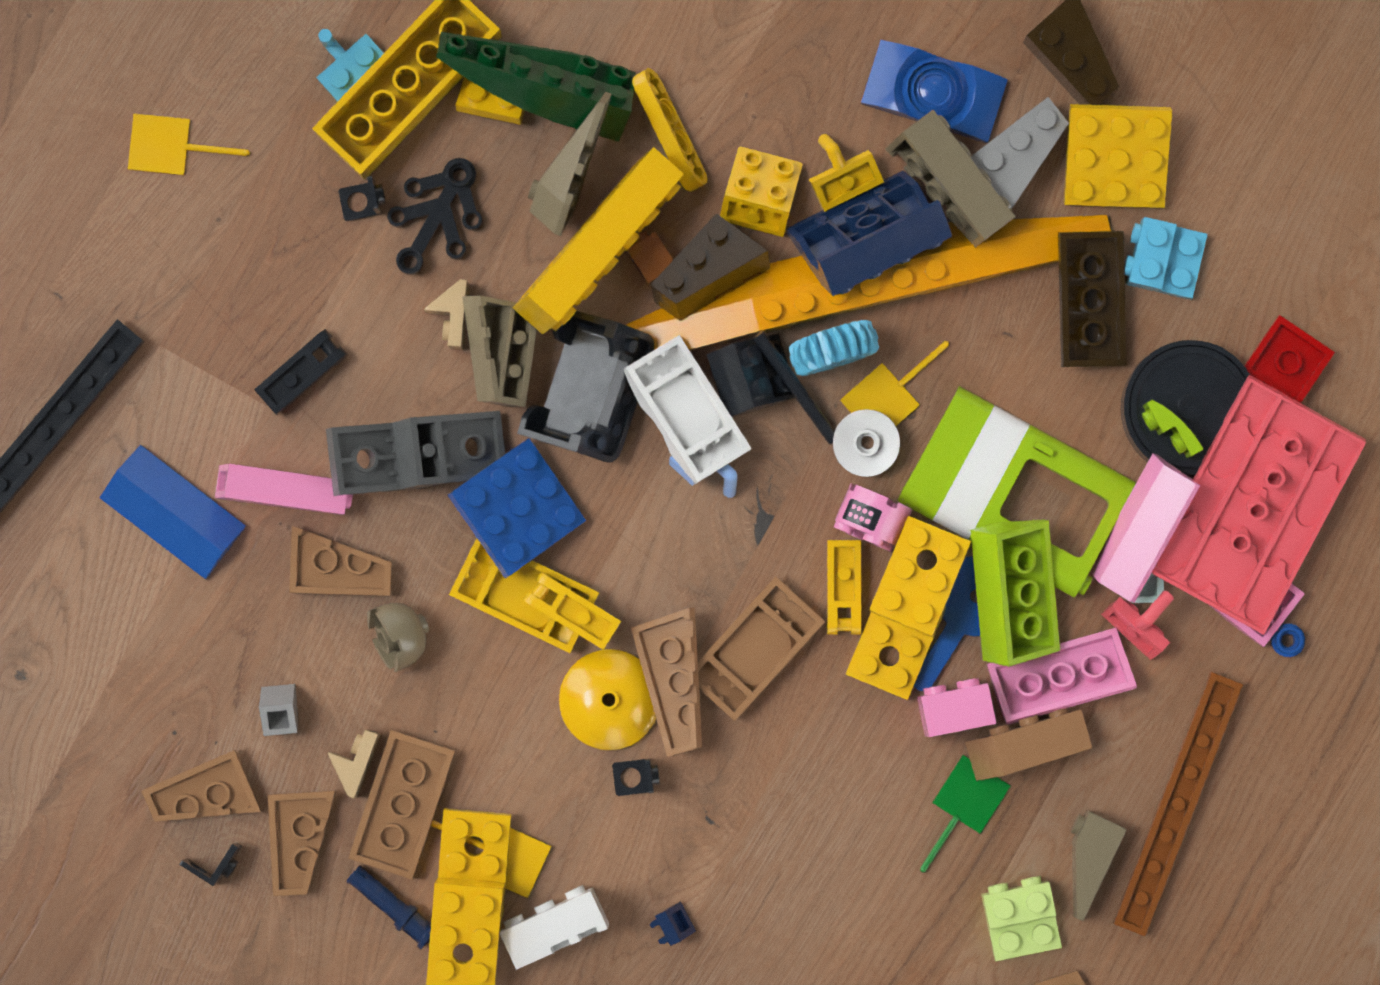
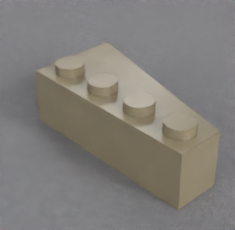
(952, 177)

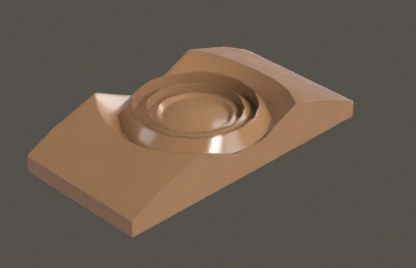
(756, 648)

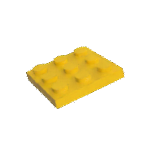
(1117, 155)

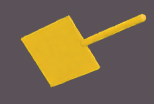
(161, 145)
(885, 393)
(524, 859)

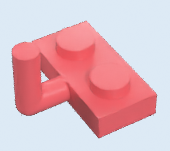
(1140, 628)

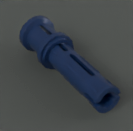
(404, 916)

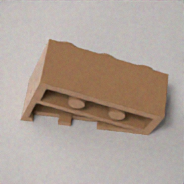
(1029, 744)

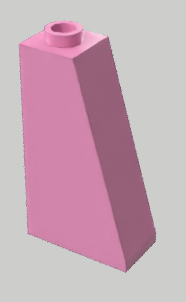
(279, 489)

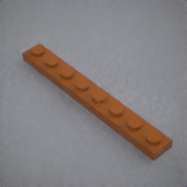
(1177, 804)

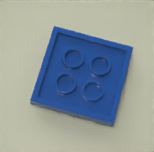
(516, 508)

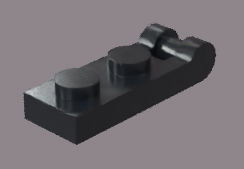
(299, 372)

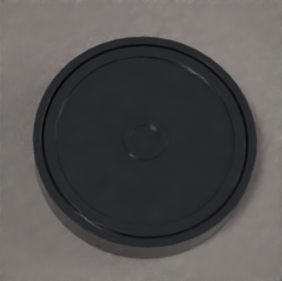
(1194, 383)

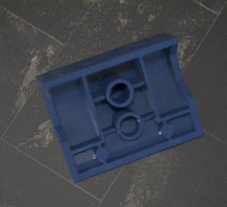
(869, 233)

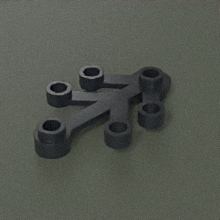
(438, 212)

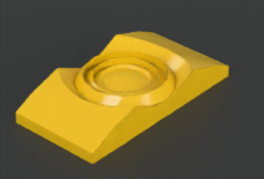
(486, 589)

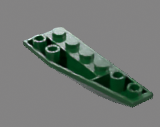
(543, 80)

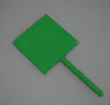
(966, 801)

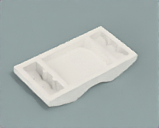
(686, 410)

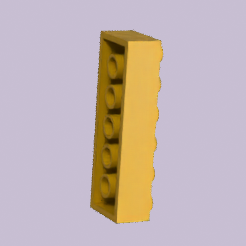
(400, 87)
(594, 246)

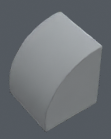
(278, 710)

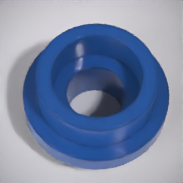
(1298, 640)

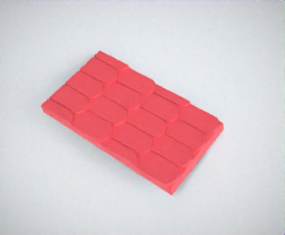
(1258, 504)

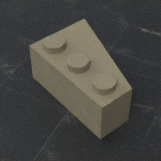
(499, 350)

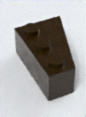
(1073, 54)
(707, 267)

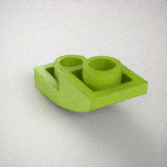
(1162, 419)

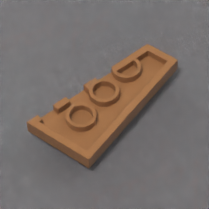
(671, 673)

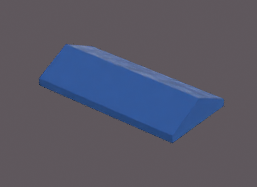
(172, 511)

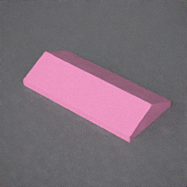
(1144, 528)
(1075, 675)

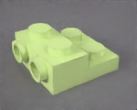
(1021, 918)

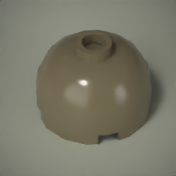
(399, 634)

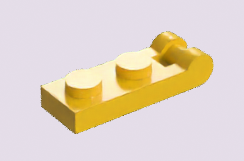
(843, 585)
(573, 611)

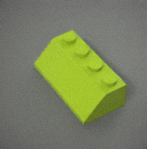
(1015, 591)

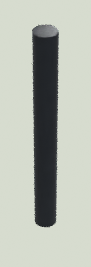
(794, 385)

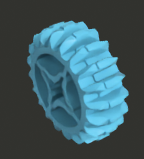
(833, 347)

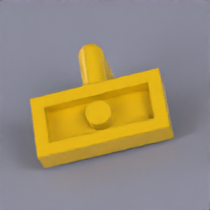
(480, 102)
(846, 177)

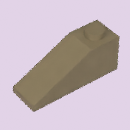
(1092, 854)

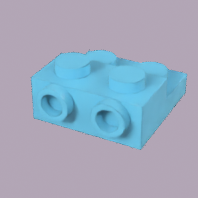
(1165, 258)

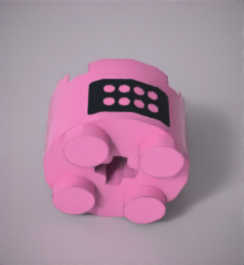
(871, 517)

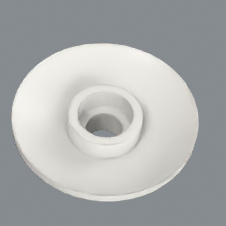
(849, 448)

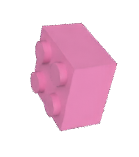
(957, 708)

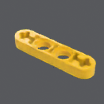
(669, 128)

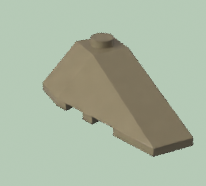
(561, 184)

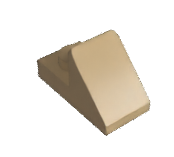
(452, 304)
(354, 771)

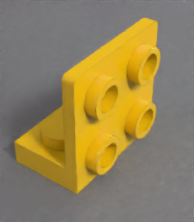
(760, 191)

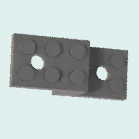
(413, 452)

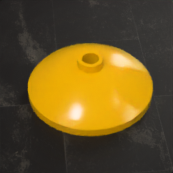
(583, 707)

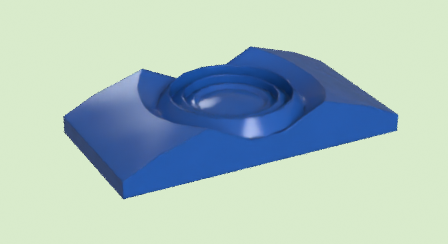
(916, 82)

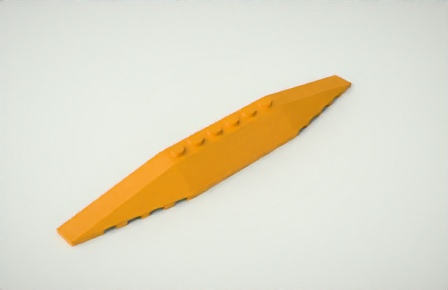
(793, 295)

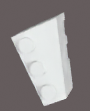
(553, 926)

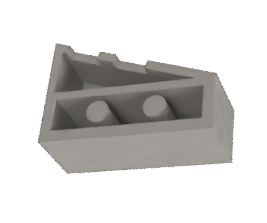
(1021, 149)

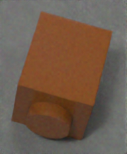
(649, 256)

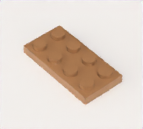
(401, 804)

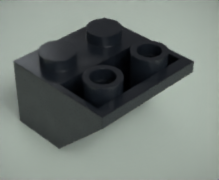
(747, 377)

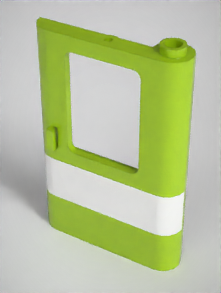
(976, 463)

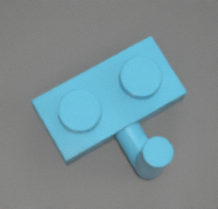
(349, 64)

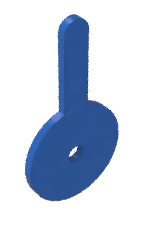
(961, 620)

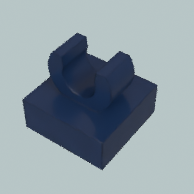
(674, 924)

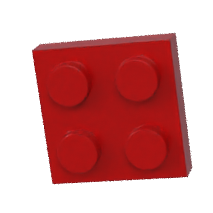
(1288, 359)

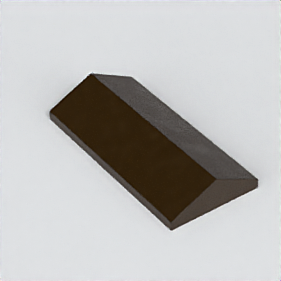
(1092, 298)

